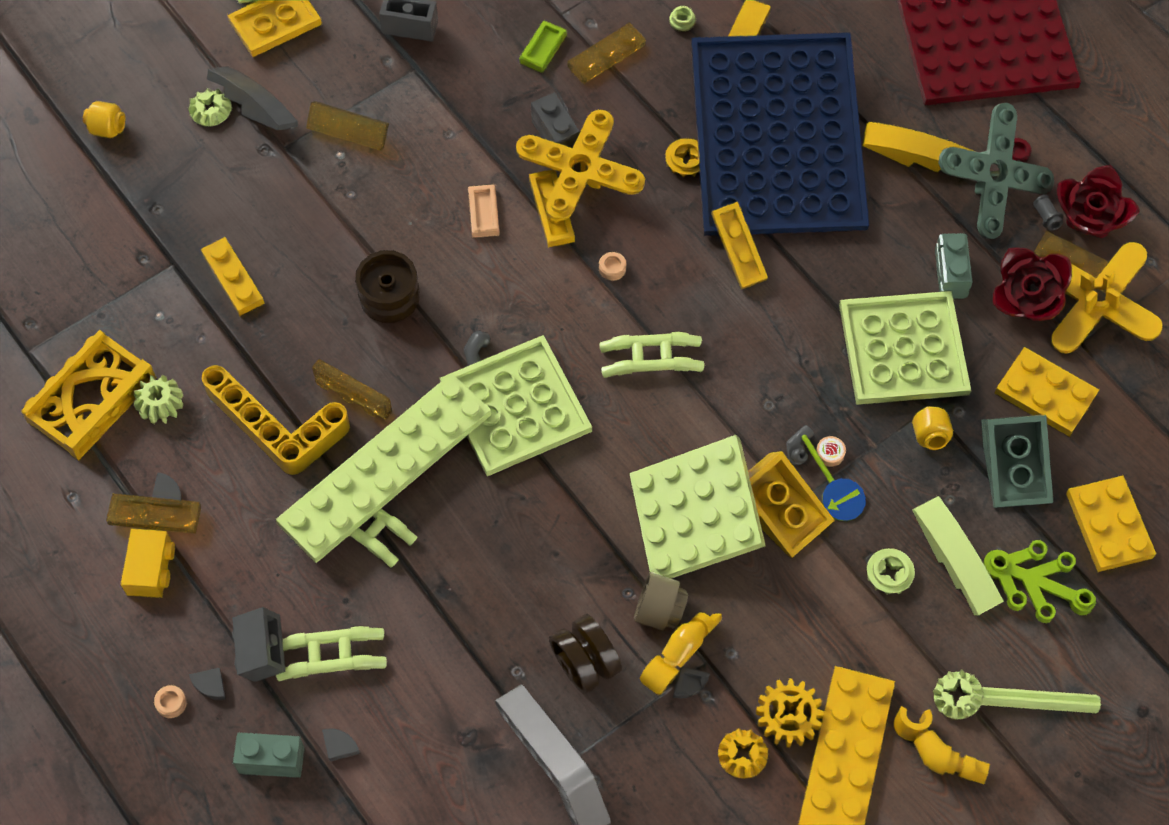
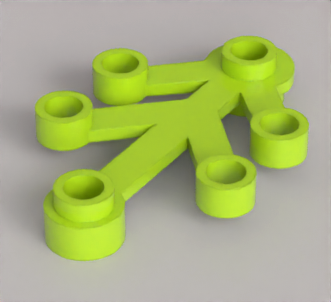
(1034, 580)

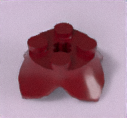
(1099, 189)
(1020, 270)

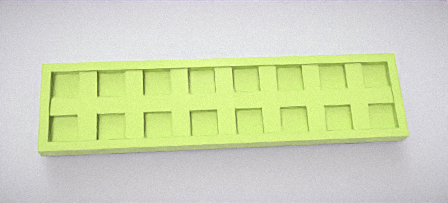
(383, 467)

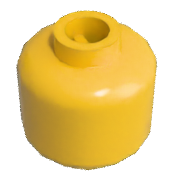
(104, 119)
(932, 428)

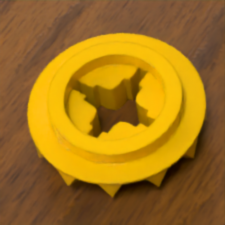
(676, 153)
(742, 767)

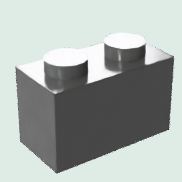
(409, 18)
(553, 121)
(258, 644)

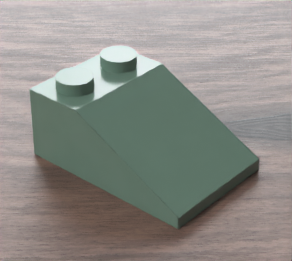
(1018, 460)

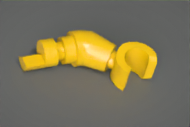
(677, 652)
(935, 752)

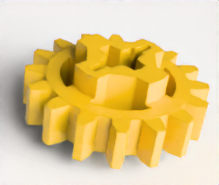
(797, 722)

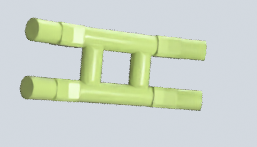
(641, 365)
(368, 538)
(346, 661)

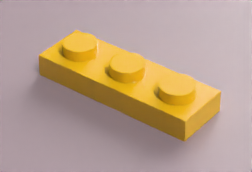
(555, 231)
(739, 245)
(232, 276)

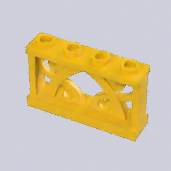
(82, 369)

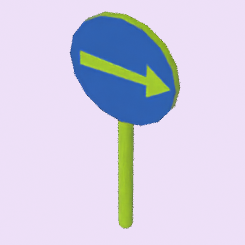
(841, 497)

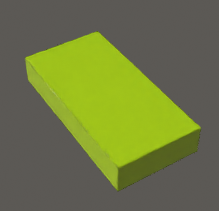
(543, 46)

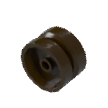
(387, 286)
(585, 653)

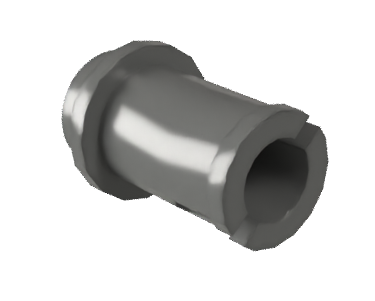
(1049, 214)

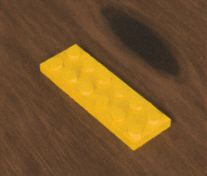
(847, 749)

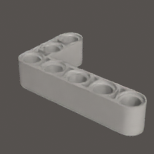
(555, 757)

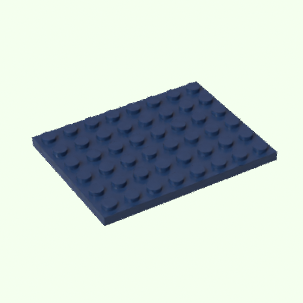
(779, 132)

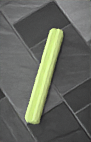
(1041, 700)

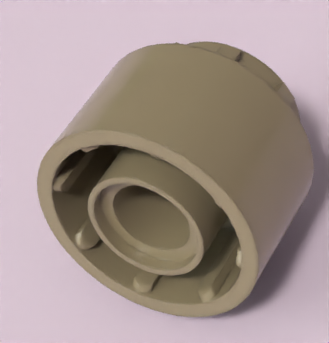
(661, 602)

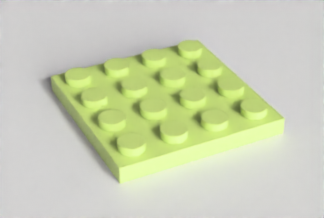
(904, 347)
(528, 405)
(697, 509)

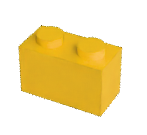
(147, 563)

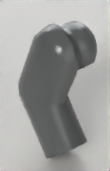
(475, 342)
(795, 446)

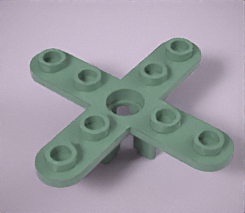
(995, 184)

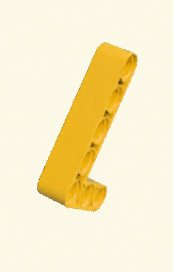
(269, 426)

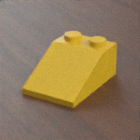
(786, 504)

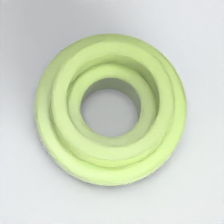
(682, 18)

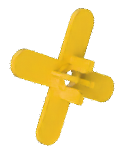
(594, 169)
(1115, 307)

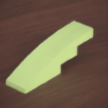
(958, 555)

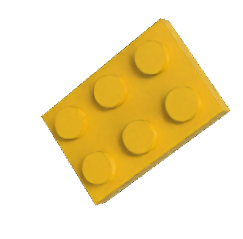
(272, 23)
(1046, 390)
(1110, 523)

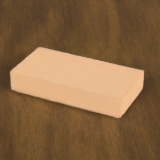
(483, 211)

